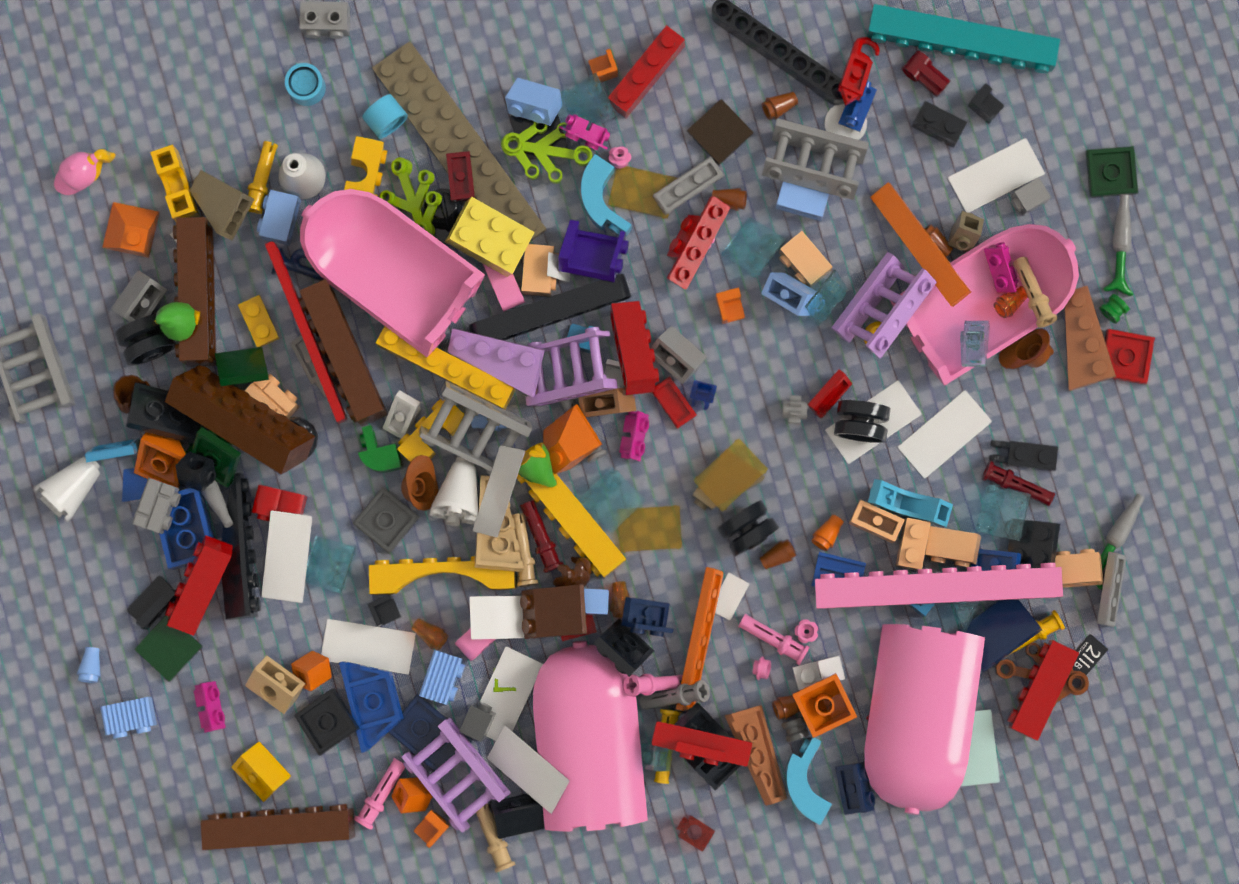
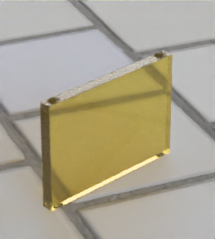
(634, 190)
(730, 475)
(651, 529)

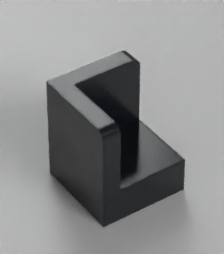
(985, 104)
(384, 610)

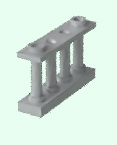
(821, 142)
(54, 372)
(474, 405)

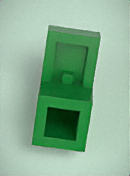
(380, 459)

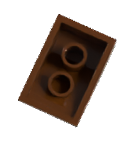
(553, 612)

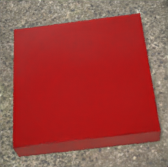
(1130, 355)

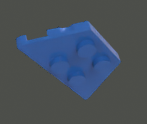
(371, 701)

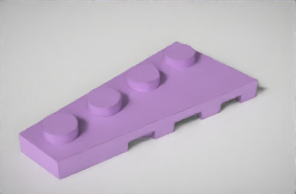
(504, 360)

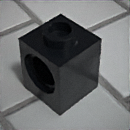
(195, 471)

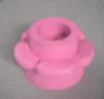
(619, 162)
(811, 626)
(762, 668)

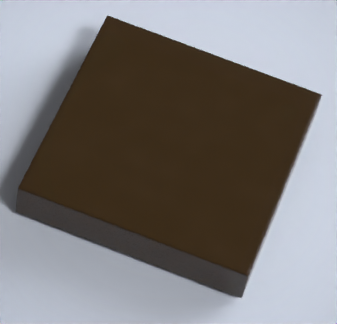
(720, 132)

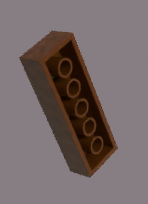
(196, 287)
(344, 354)
(240, 419)
(277, 828)

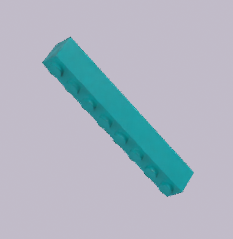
(963, 38)

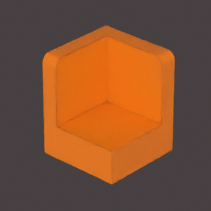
(604, 66)
(730, 305)
(312, 670)
(411, 795)
(431, 828)

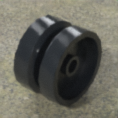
(143, 341)
(862, 422)
(749, 530)

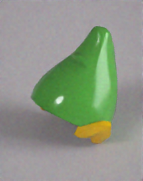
(177, 320)
(537, 466)

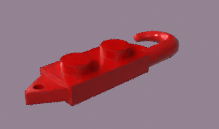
(857, 71)

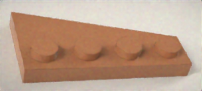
(1086, 347)
(752, 727)

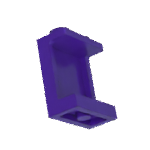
(592, 253)

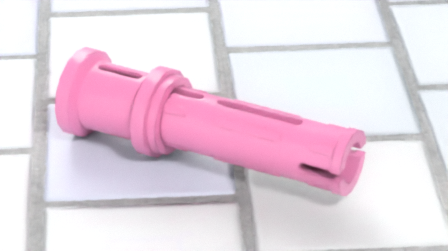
(783, 643)
(648, 684)
(374, 804)

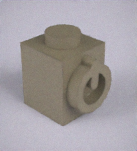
(965, 231)

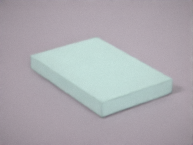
(982, 761)

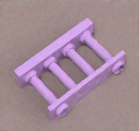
(870, 295)
(580, 386)
(479, 771)

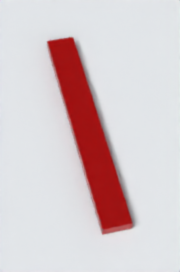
(306, 332)

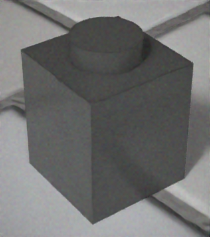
(478, 721)

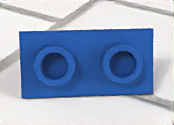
(856, 112)

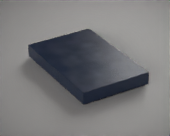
(1004, 628)
(420, 729)

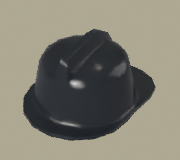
(445, 214)

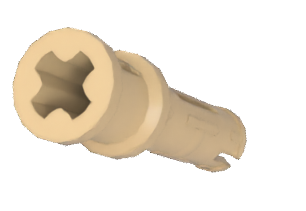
(1038, 301)
(527, 577)
(497, 846)

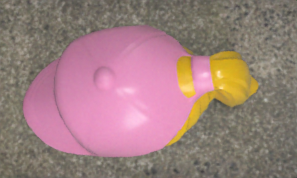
(80, 170)

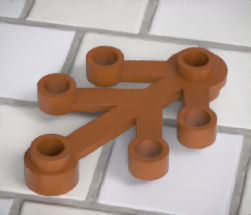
(1023, 672)

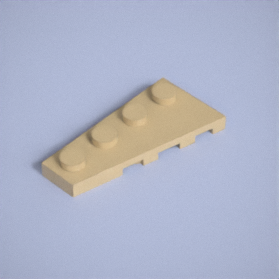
(499, 551)

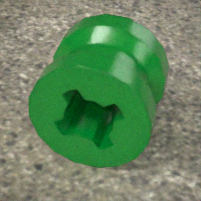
(1114, 308)

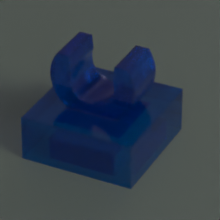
(703, 392)

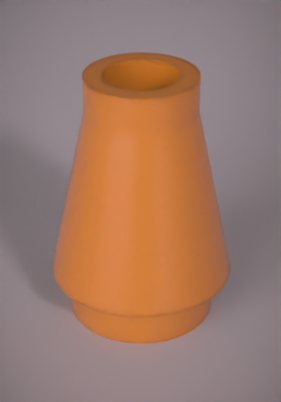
(826, 535)

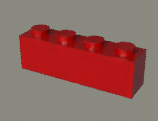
(646, 71)
(633, 347)
(199, 584)
(1043, 689)

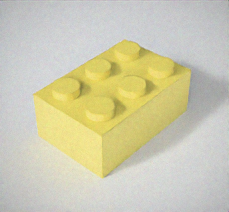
(489, 237)

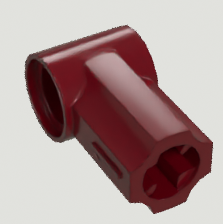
(921, 69)

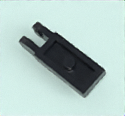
(1026, 455)

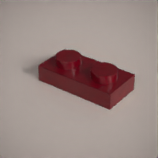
(460, 176)

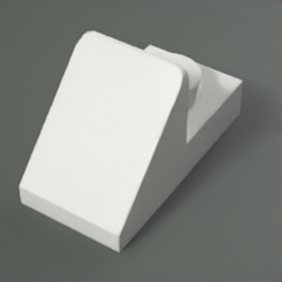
(401, 414)
(816, 671)

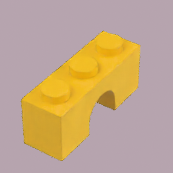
(369, 156)
(177, 188)
(412, 444)

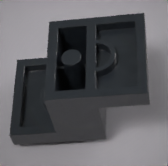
(699, 719)

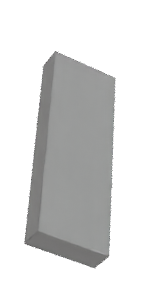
(688, 185)
(1111, 589)

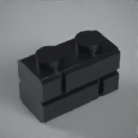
(939, 124)

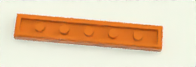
(920, 244)
(701, 629)

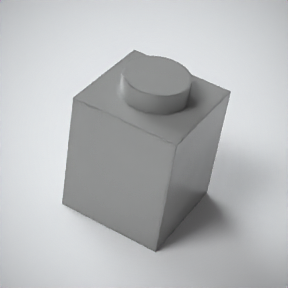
(1030, 197)

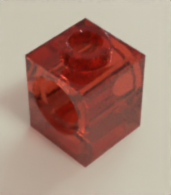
(700, 842)

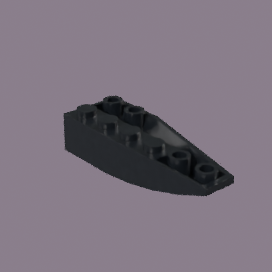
(239, 577)

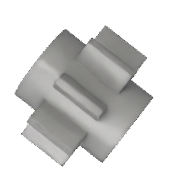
(794, 410)

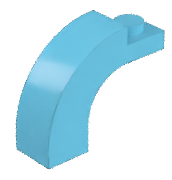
(593, 182)
(909, 504)
(797, 784)

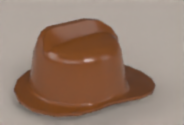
(1029, 350)
(420, 483)

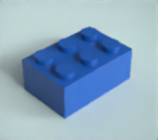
(187, 528)

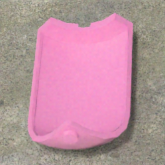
(388, 265)
(938, 325)
(922, 715)
(592, 738)

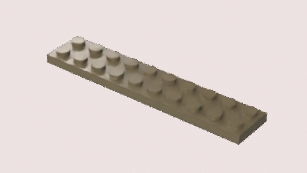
(448, 131)

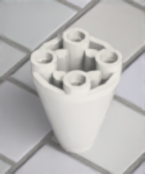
(457, 495)

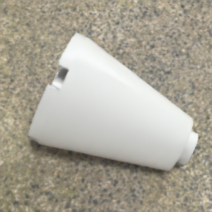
(302, 175)
(68, 487)

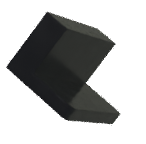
(152, 603)
(517, 815)

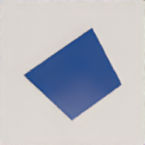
(132, 485)

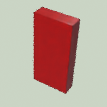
(830, 394)
(673, 402)

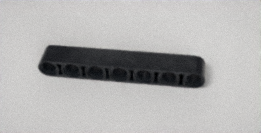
(775, 41)
(553, 309)

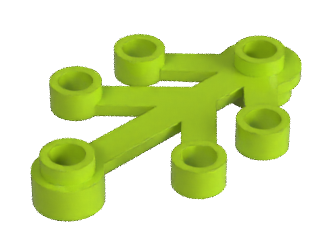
(542, 150)
(414, 201)

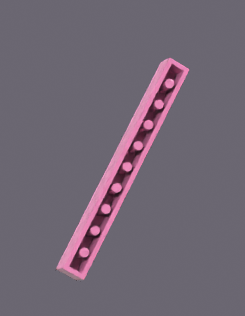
(939, 587)

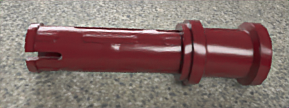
(1007, 479)
(545, 547)

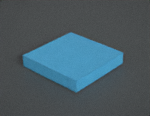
(112, 450)

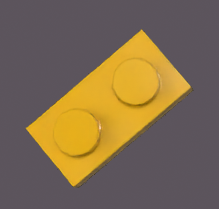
(258, 321)

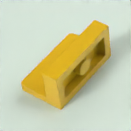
(261, 771)

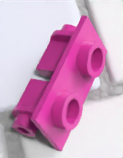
(594, 135)
(1002, 274)
(634, 446)
(212, 717)

